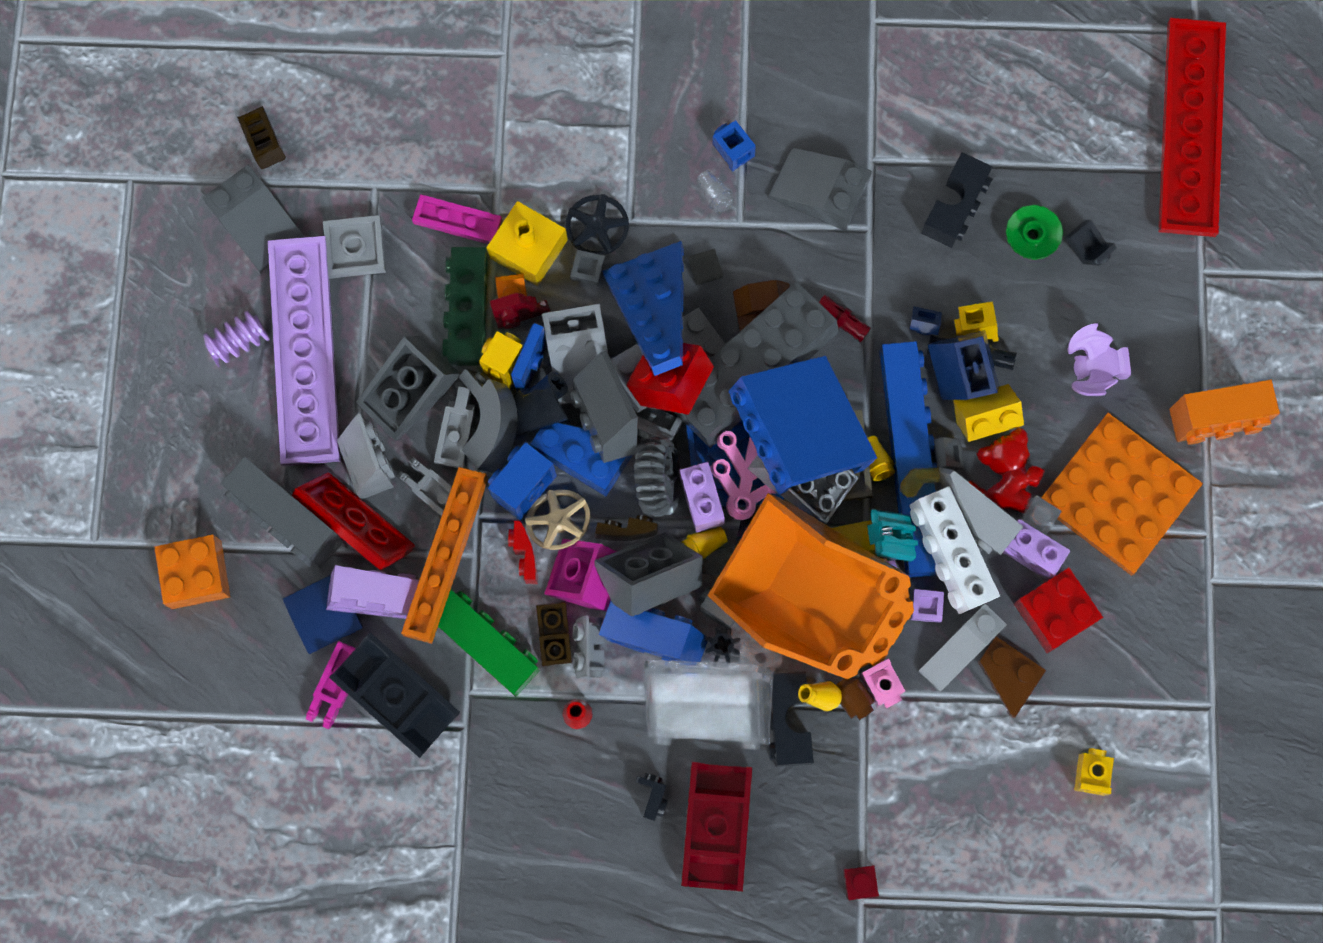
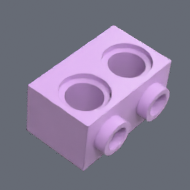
(702, 497)
(1037, 551)

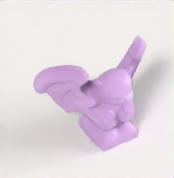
(1100, 361)

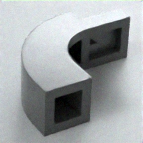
(497, 421)

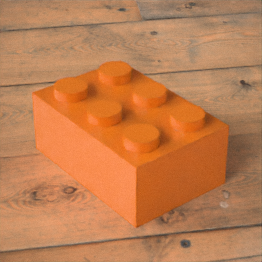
(1224, 412)

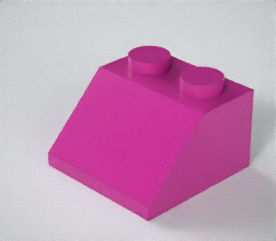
(576, 578)

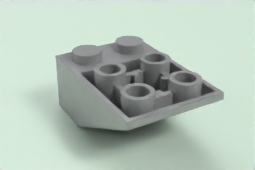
(573, 341)
(365, 459)
(816, 497)

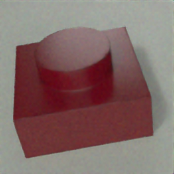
(861, 882)

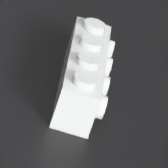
(953, 550)

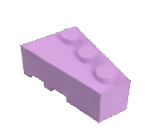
(371, 592)

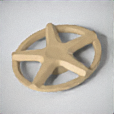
(557, 519)

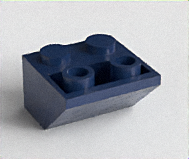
(964, 367)

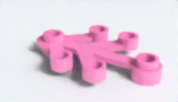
(746, 478)

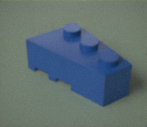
(572, 452)
(654, 634)

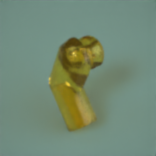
(916, 478)

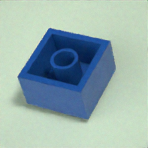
(521, 480)

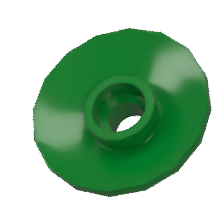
(1042, 223)

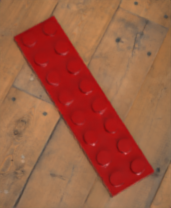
(1192, 127)

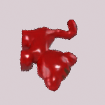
(1009, 458)

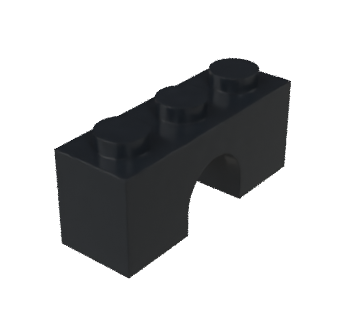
(968, 180)
(788, 746)

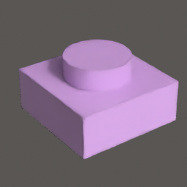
(927, 605)

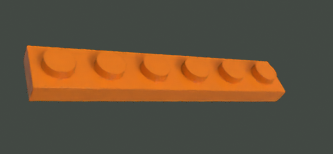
(445, 555)

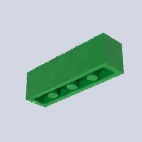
(486, 645)

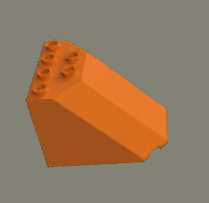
(812, 592)

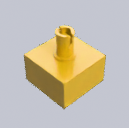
(527, 243)

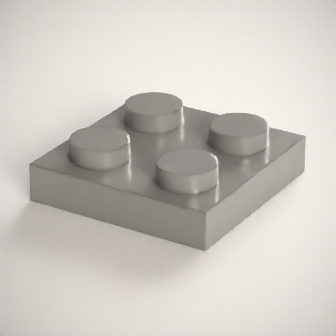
(354, 246)

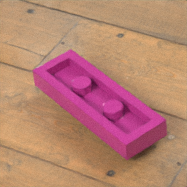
(456, 219)

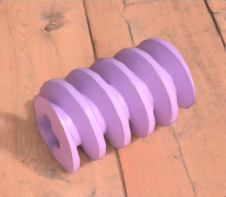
(235, 337)

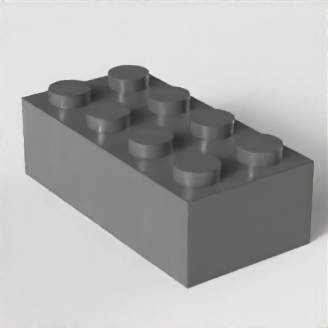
(276, 508)

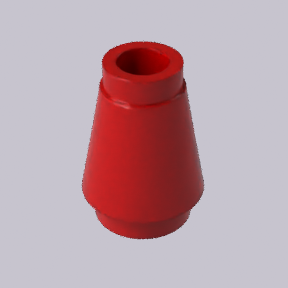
(580, 721)

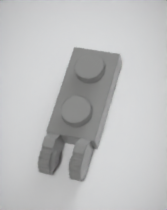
(430, 489)

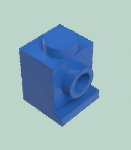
(735, 135)

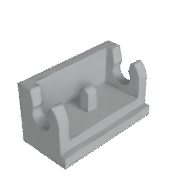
(658, 423)

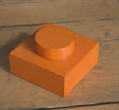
(510, 284)

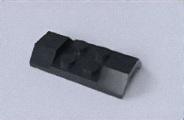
(394, 695)

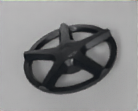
(597, 224)

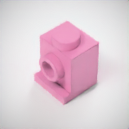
(872, 678)

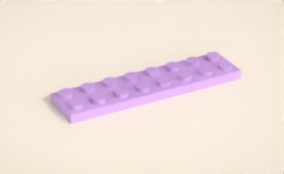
(303, 351)

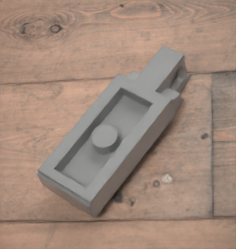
(455, 430)

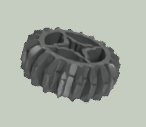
(657, 476)

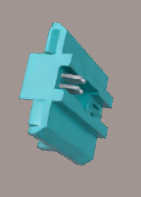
(892, 535)

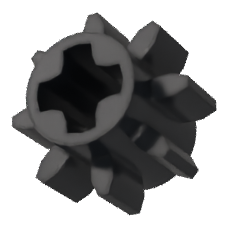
(719, 653)

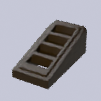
(268, 153)

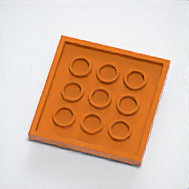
(1121, 493)

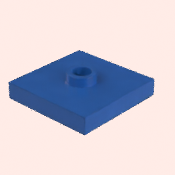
(529, 357)

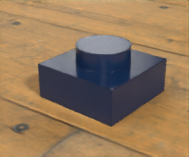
(925, 321)

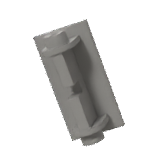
(586, 659)

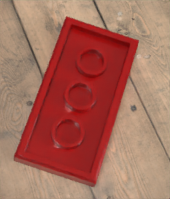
(353, 520)

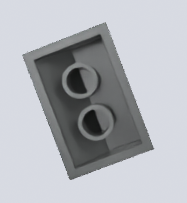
(605, 409)
(650, 573)

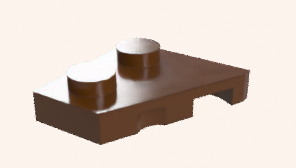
(1010, 674)

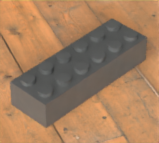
(779, 336)

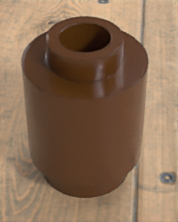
(855, 698)

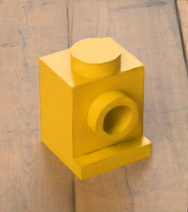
(977, 318)
(1086, 780)

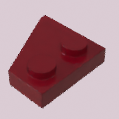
(516, 308)

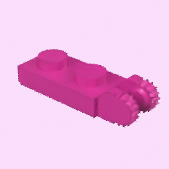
(328, 690)

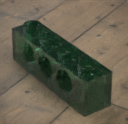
(475, 263)

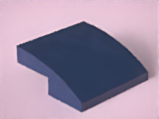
(313, 622)

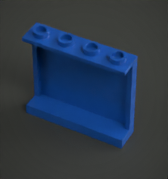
(801, 423)

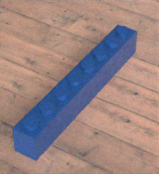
(908, 433)

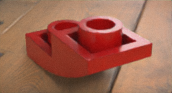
(522, 546)

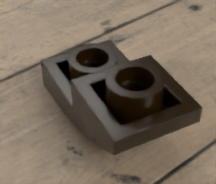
(636, 529)
(554, 633)

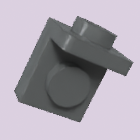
(713, 611)

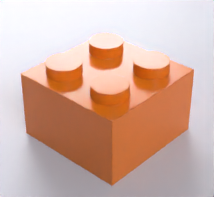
(192, 571)

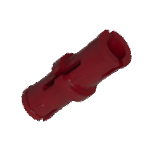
(845, 319)

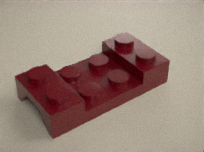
(717, 827)

